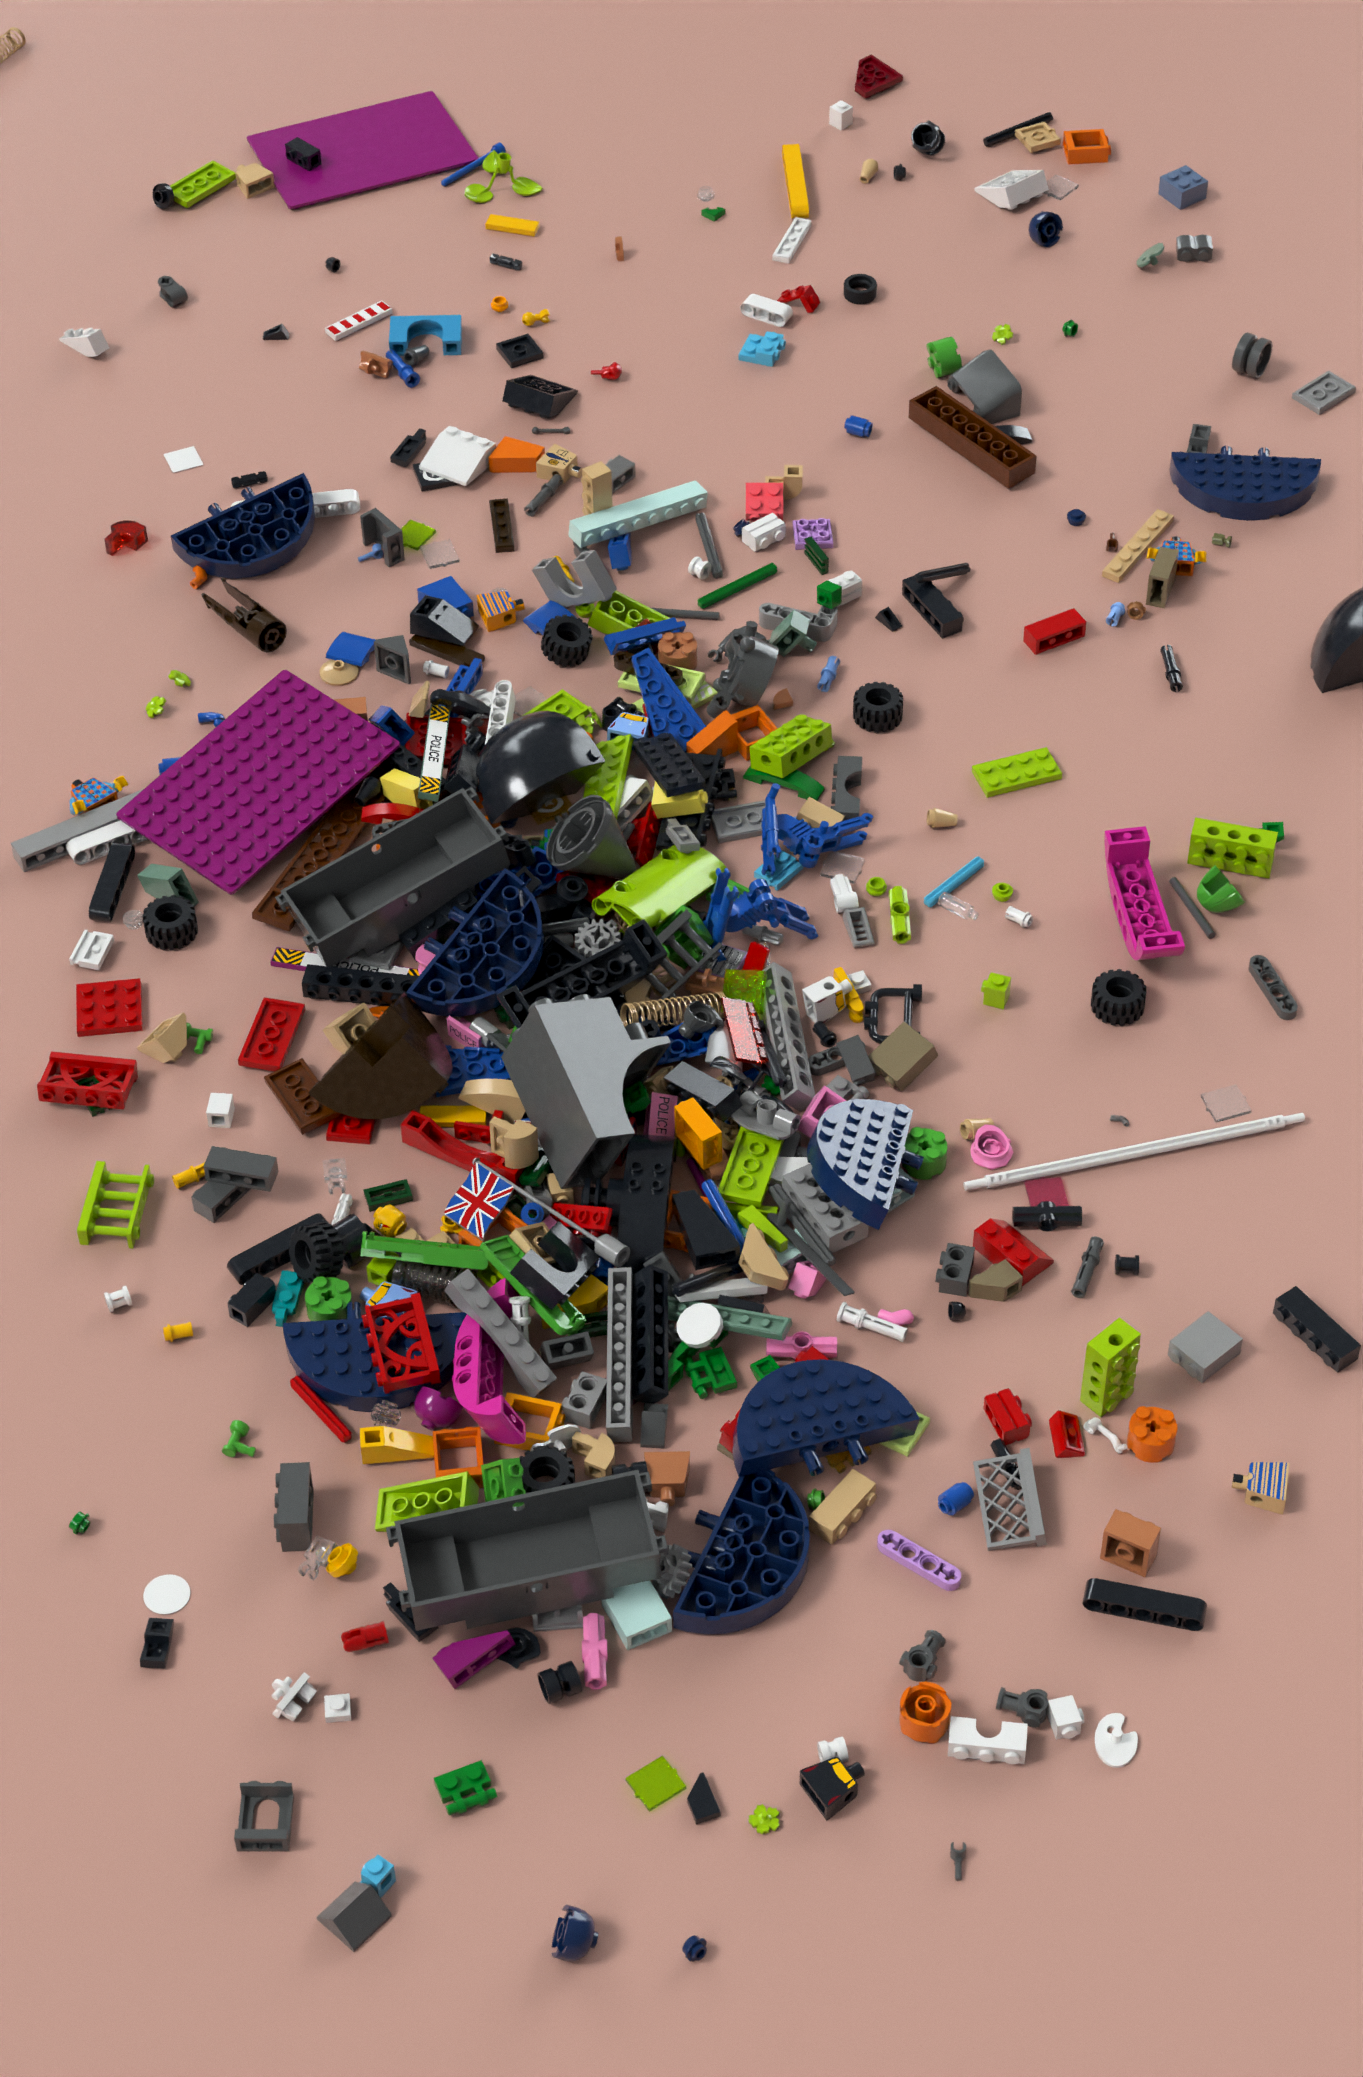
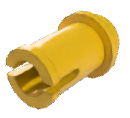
(177, 1331)

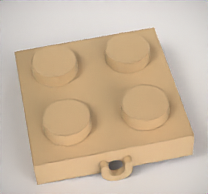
(1037, 137)

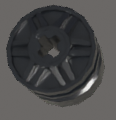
(604, 1197)

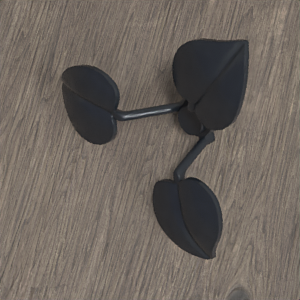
(731, 1068)

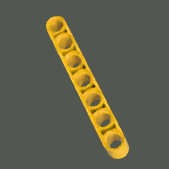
(795, 181)

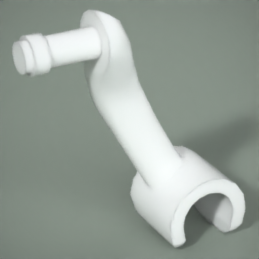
(1096, 1424)

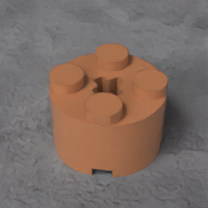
(678, 650)

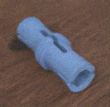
(828, 673)

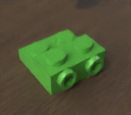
(503, 1479)

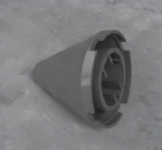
(590, 841)

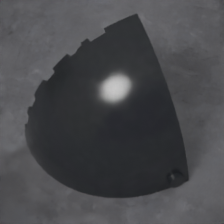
(1339, 646)
(534, 762)

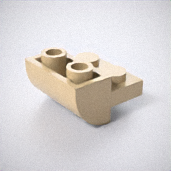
(514, 1142)

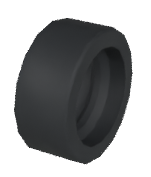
(858, 296)

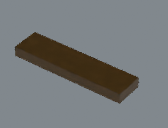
(501, 525)
(449, 651)

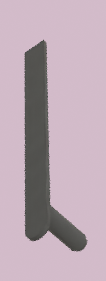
(779, 1222)

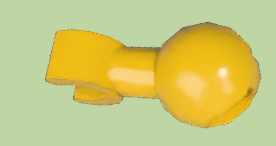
(530, 318)

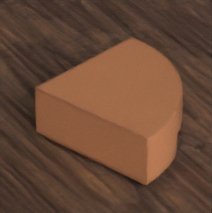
(619, 248)
(782, 699)

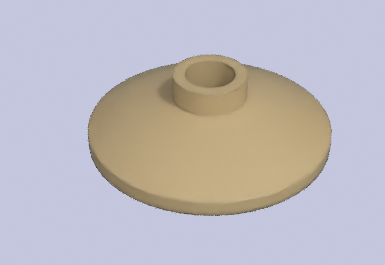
(338, 673)

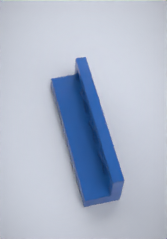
(640, 635)
(468, 682)

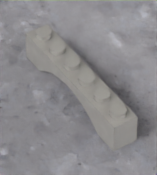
(478, 1304)

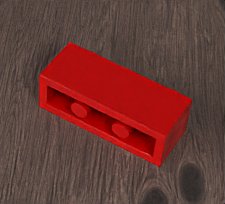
(1054, 631)

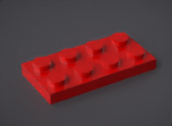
(271, 1034)

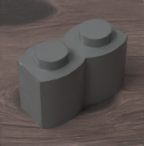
(1193, 248)

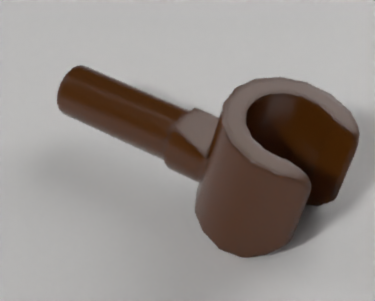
(1112, 542)

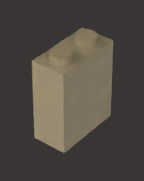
(1162, 577)
(902, 1056)

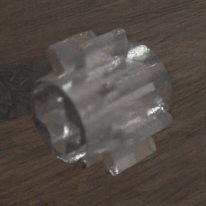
(386, 1414)

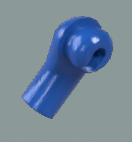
(214, 717)

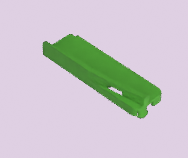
(424, 1251)
(504, 1256)

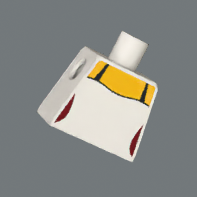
(825, 998)

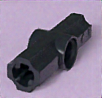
(1047, 1216)

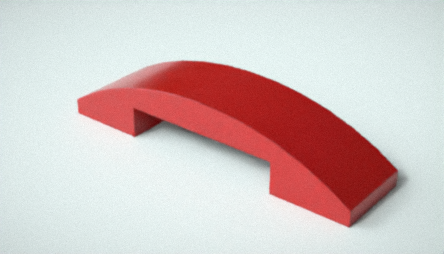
(392, 811)

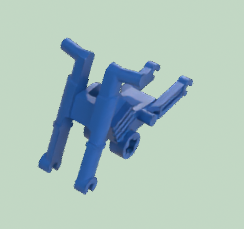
(802, 838)
(748, 909)

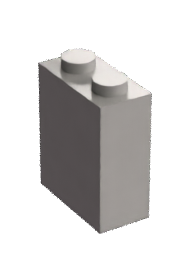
(1204, 1347)

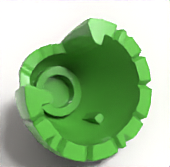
(1216, 893)

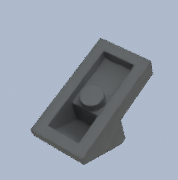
(654, 1425)

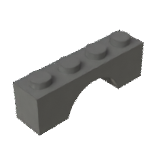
(848, 776)

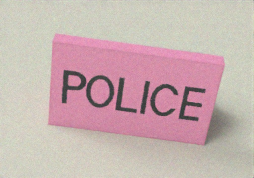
(460, 1032)
(660, 1115)

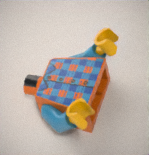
(1186, 558)
(94, 794)

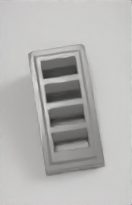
(856, 914)
(541, 1193)

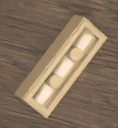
(420, 701)

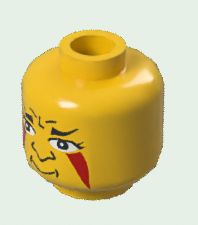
(389, 1221)

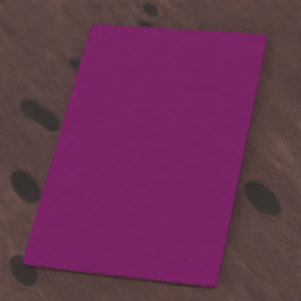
(365, 149)
(257, 781)

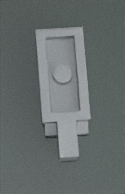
(682, 837)

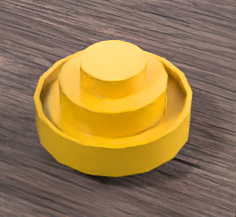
(342, 1560)

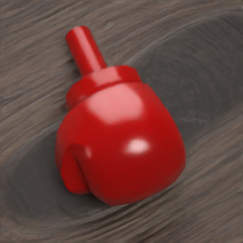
(609, 372)

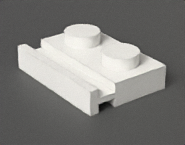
(91, 949)

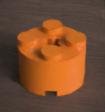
(1152, 1433)
(925, 1712)

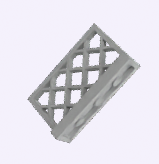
(1030, 1502)

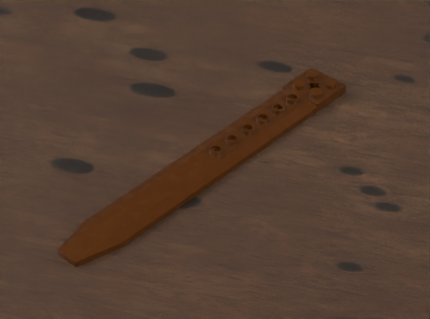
(326, 843)

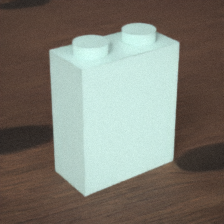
(637, 1614)

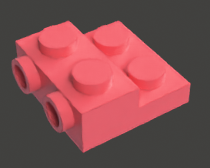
(763, 500)

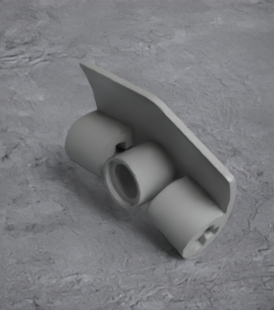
(720, 1045)
(764, 1118)

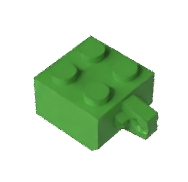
(697, 925)

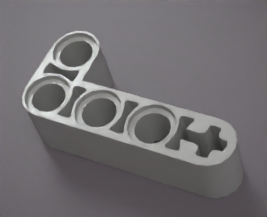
(820, 625)

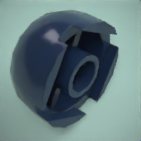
(1045, 228)
(574, 1934)

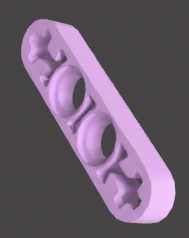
(916, 1563)

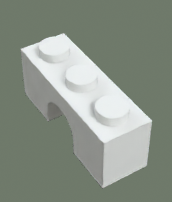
(1006, 1747)

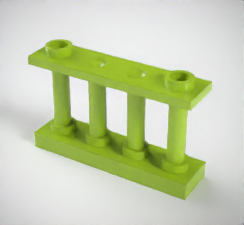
(97, 1193)

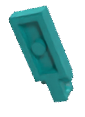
(287, 1296)

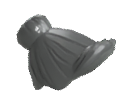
(698, 1019)

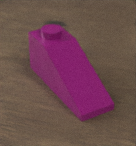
(469, 1656)

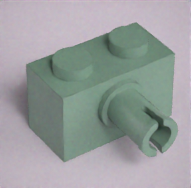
(792, 632)

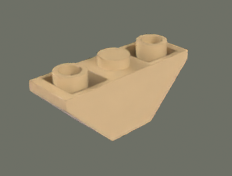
(761, 1262)

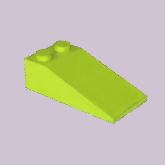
(621, 614)
(424, 1498)

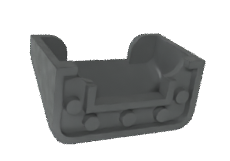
(989, 387)

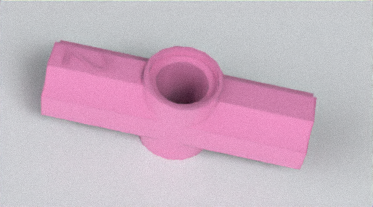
(801, 1342)
(594, 1651)

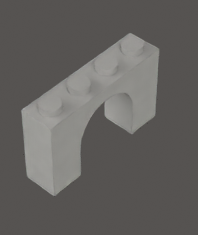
(560, 589)

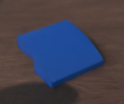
(537, 620)
(351, 649)

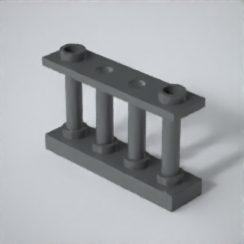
(667, 937)

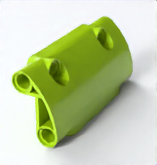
(661, 886)

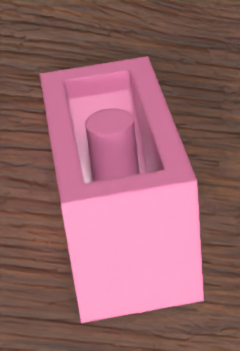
(806, 1280)

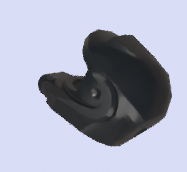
(928, 138)

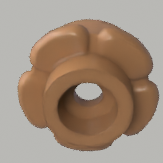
(1136, 614)

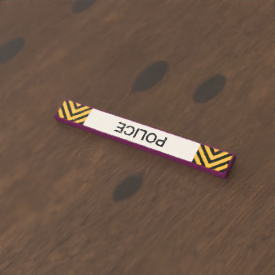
(299, 959)

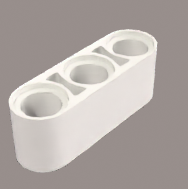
(766, 310)

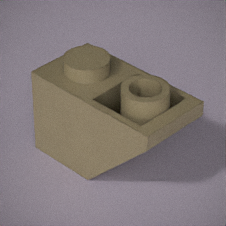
(996, 1283)

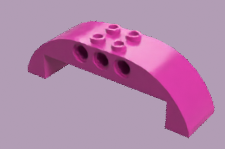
(1137, 896)
(480, 1375)

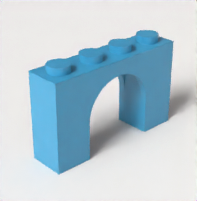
(446, 327)

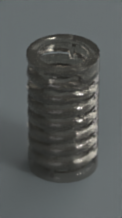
(427, 1279)

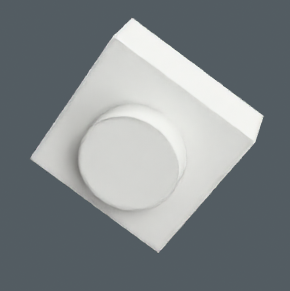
(860, 982)
(337, 1708)

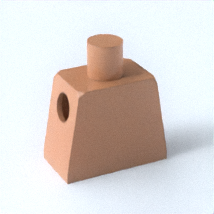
(668, 1474)

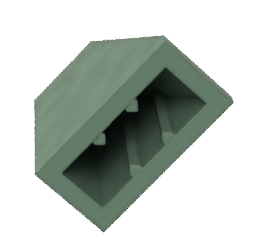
(166, 880)

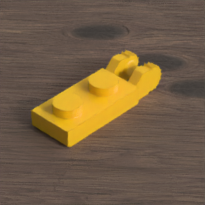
(852, 998)

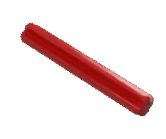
(321, 1409)

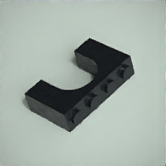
(545, 1281)

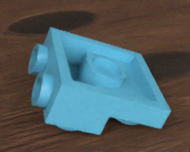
(762, 349)

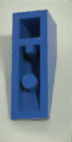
(620, 551)

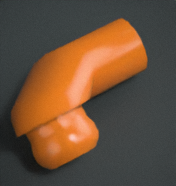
(201, 577)

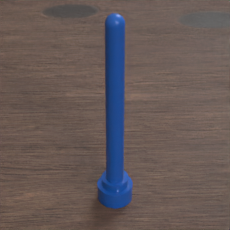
(499, 148)

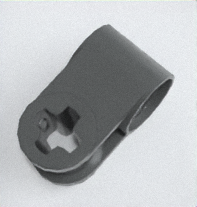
(171, 291)

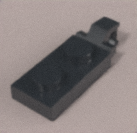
(409, 448)
(406, 1618)

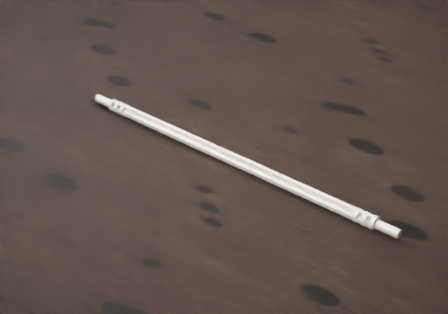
(1133, 1151)

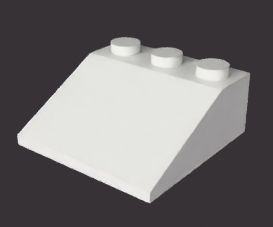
(1014, 188)
(458, 456)

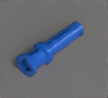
(405, 371)

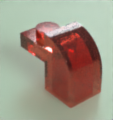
(126, 534)

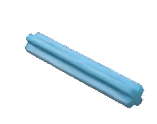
(954, 881)

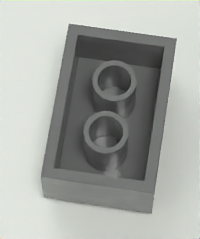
(294, 1506)

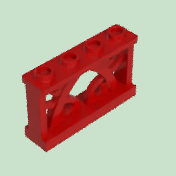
(76, 1066)
(414, 1316)

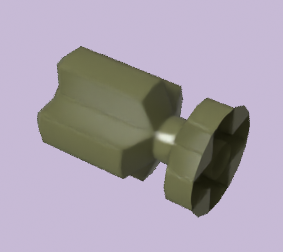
(1219, 539)

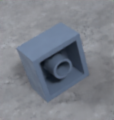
(1183, 187)

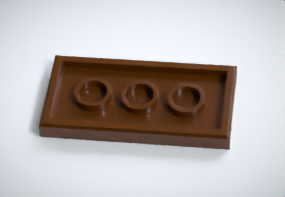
(291, 1089)

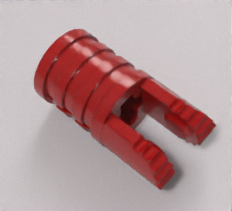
(365, 1637)

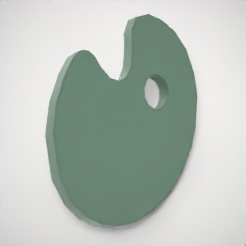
(1149, 255)

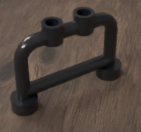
(871, 1007)

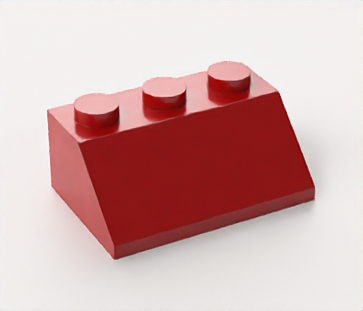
(1001, 1241)

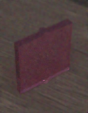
(1046, 1190)

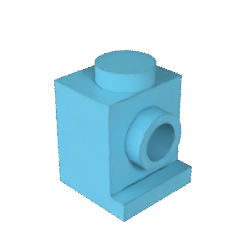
(375, 1872)

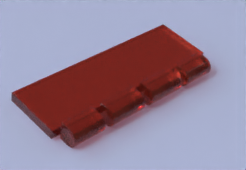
(744, 1031)

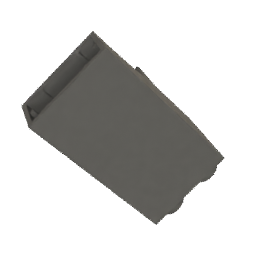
(571, 1079)

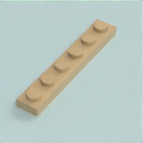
(1137, 546)

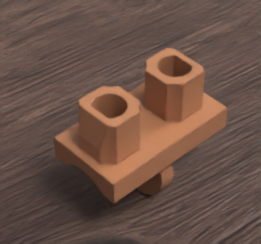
(374, 364)
(705, 983)

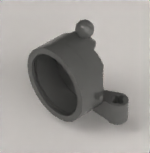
(747, 673)

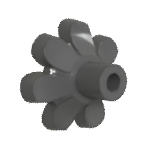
(472, 724)

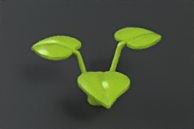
(495, 164)

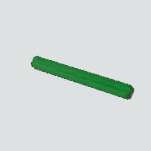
(737, 585)

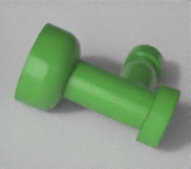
(203, 1036)
(238, 1430)

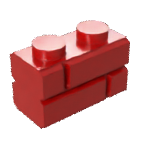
(1007, 1416)

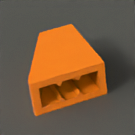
(515, 456)
(718, 734)

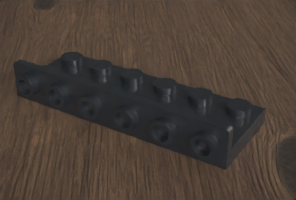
(710, 769)

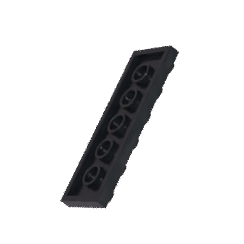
(669, 764)

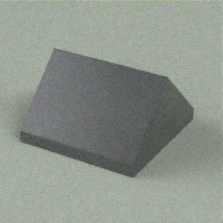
(393, 658)
(355, 1915)

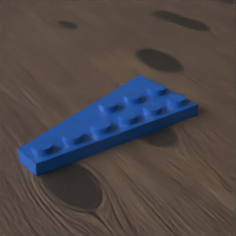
(663, 700)
(473, 1064)

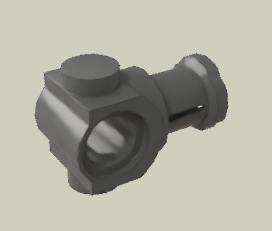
(924, 1655)
(1023, 1705)

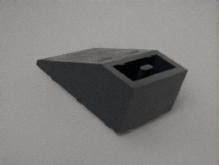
(441, 621)

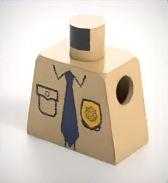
(560, 462)

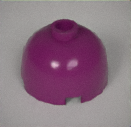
(435, 1409)

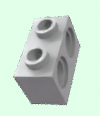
(588, 1401)

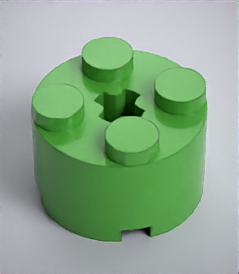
(943, 356)
(932, 1147)
(327, 1299)

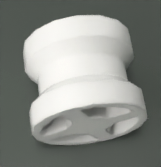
(699, 568)

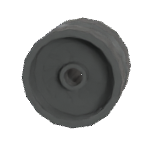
(1252, 355)

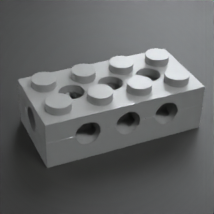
(830, 1222)

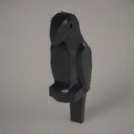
(459, 703)

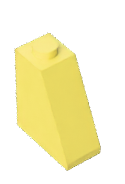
(403, 789)
(678, 805)

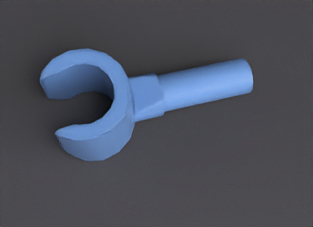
(377, 553)

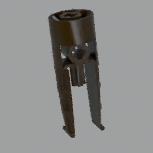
(255, 625)

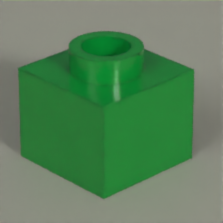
(829, 594)

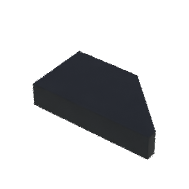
(702, 1801)

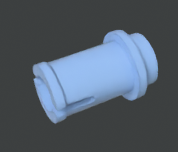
(1117, 610)

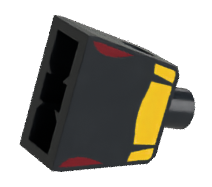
(831, 1785)

